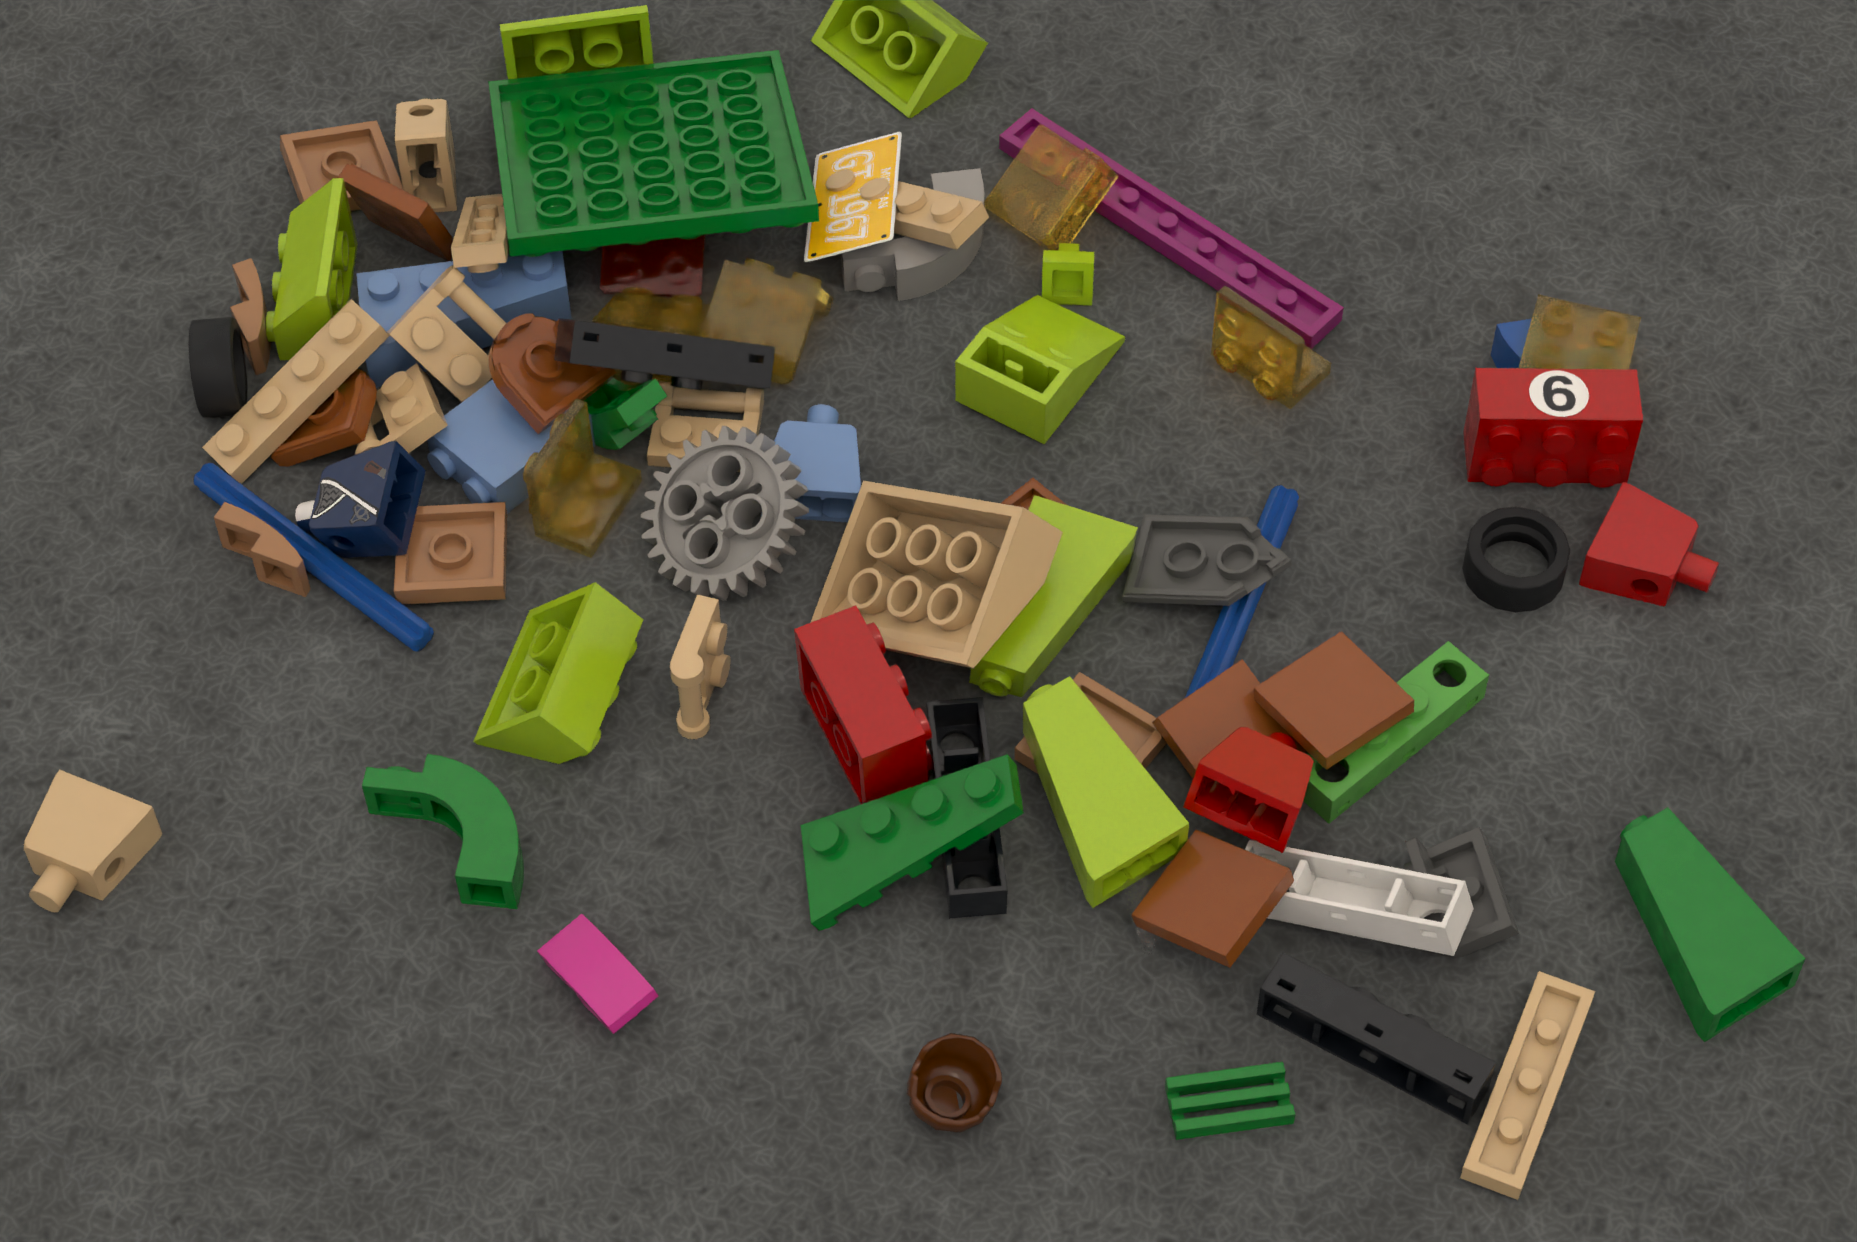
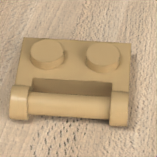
(440, 343)
(408, 410)
(671, 430)
(699, 665)

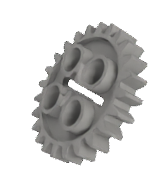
(724, 513)

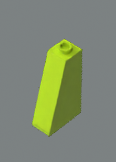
(1082, 571)
(1102, 797)

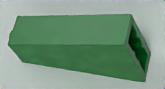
(1704, 925)

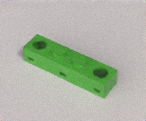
(1433, 712)

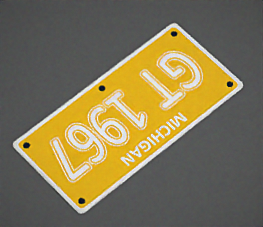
(844, 216)

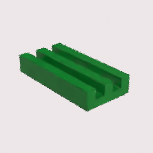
(1227, 1079)

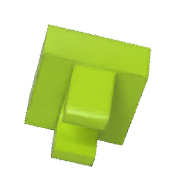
(1068, 275)

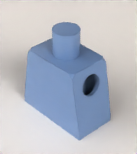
(827, 461)

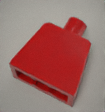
(1645, 550)
(1252, 785)

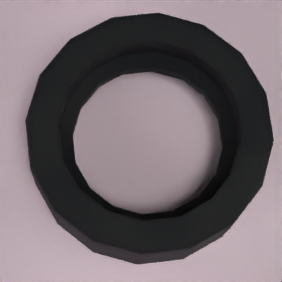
(217, 366)
(1509, 591)

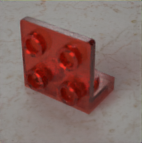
(661, 265)

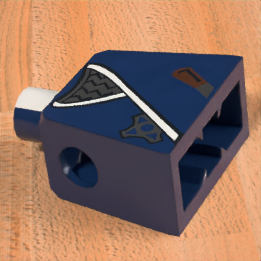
(366, 503)

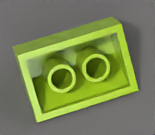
(577, 42)
(900, 48)
(315, 269)
(561, 677)

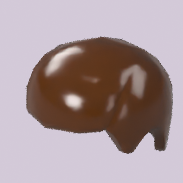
(950, 1066)

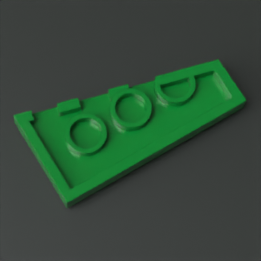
(900, 834)

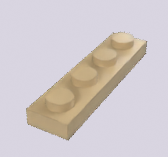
(922, 211)
(481, 235)
(295, 391)
(1527, 1085)

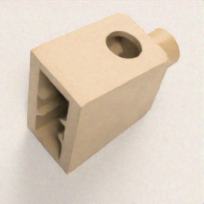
(422, 136)
(86, 840)

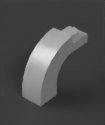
(914, 264)

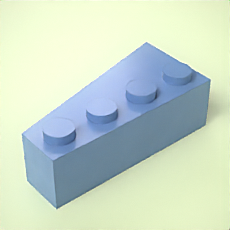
(512, 290)

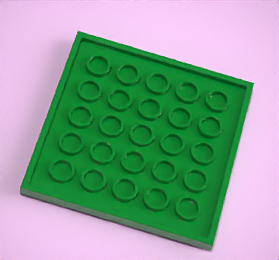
(649, 153)

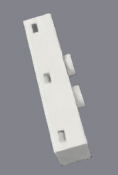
(1370, 900)

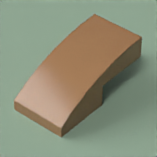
(251, 315)
(271, 553)

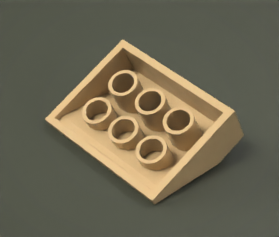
(937, 570)

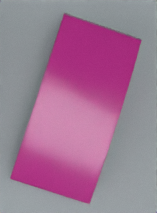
(597, 973)

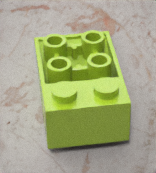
(1033, 366)

